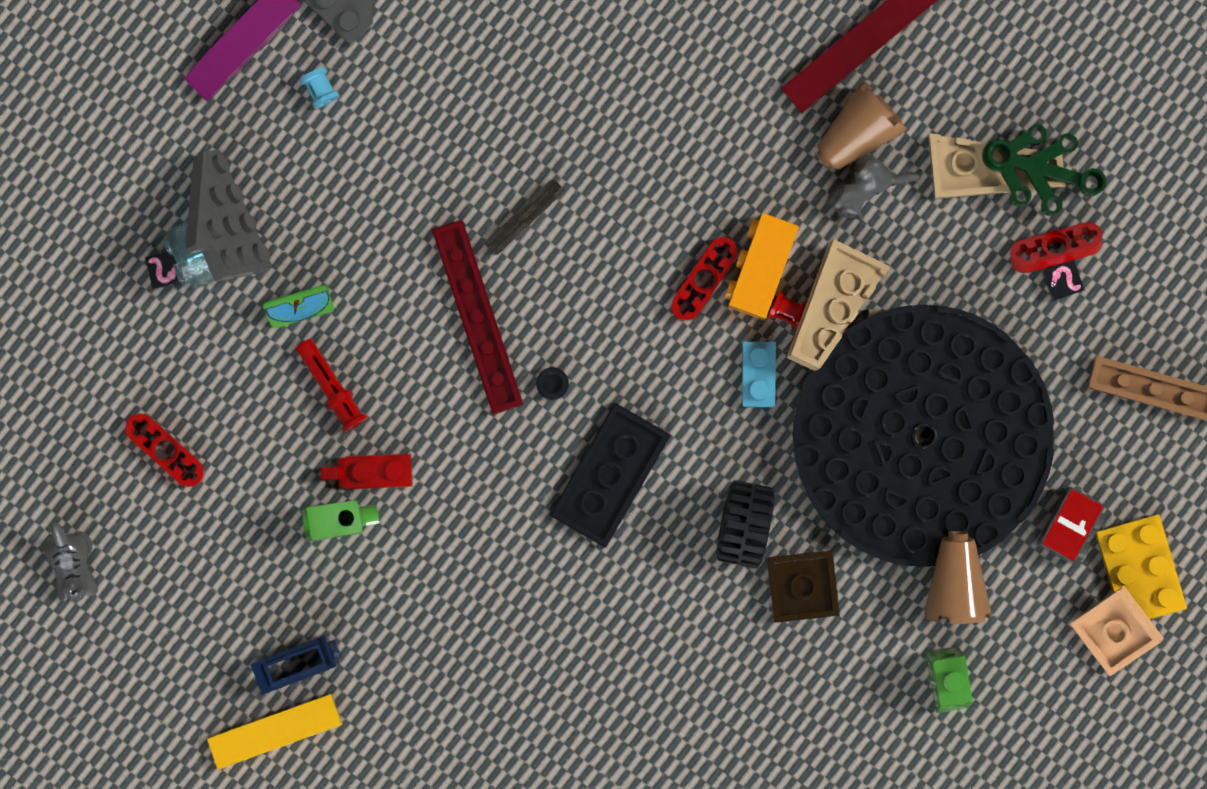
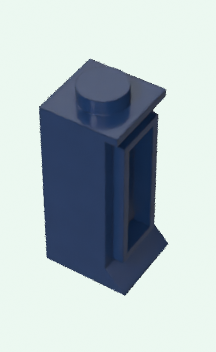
(328, 652)

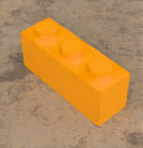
(761, 266)

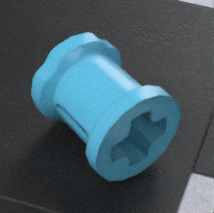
(319, 87)

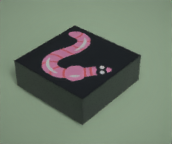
(162, 270)
(1063, 280)

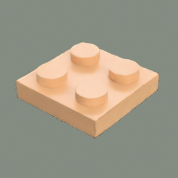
(1116, 631)

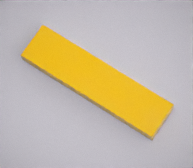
(274, 731)

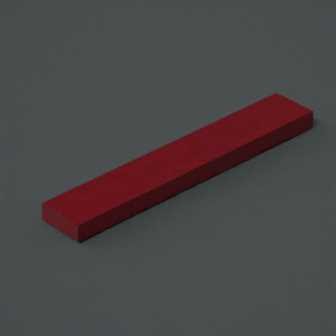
(852, 51)
(477, 317)

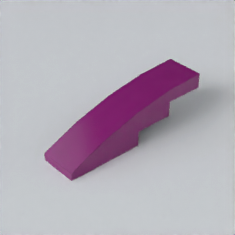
(239, 45)

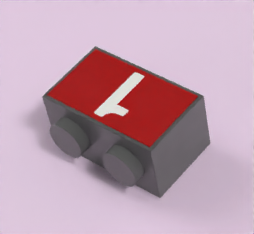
(1071, 526)

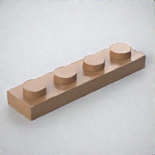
(1149, 387)

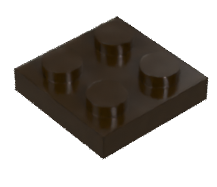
(803, 586)

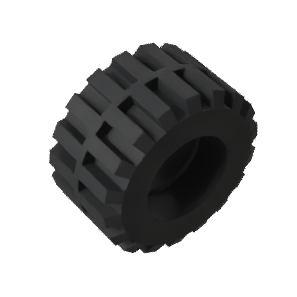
(745, 524)

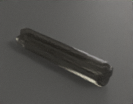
(524, 217)

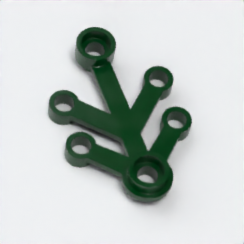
(1038, 168)

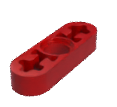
(711, 254)
(1048, 259)
(153, 427)

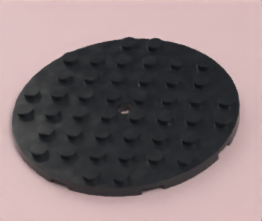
(912, 372)

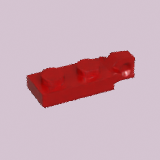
(371, 471)

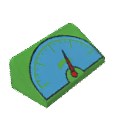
(299, 306)

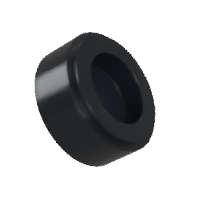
(552, 383)

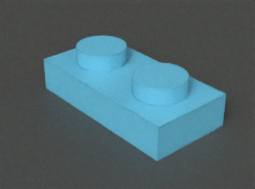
(758, 374)

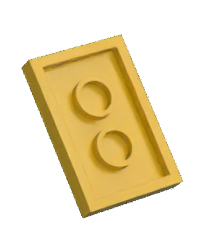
(1141, 561)

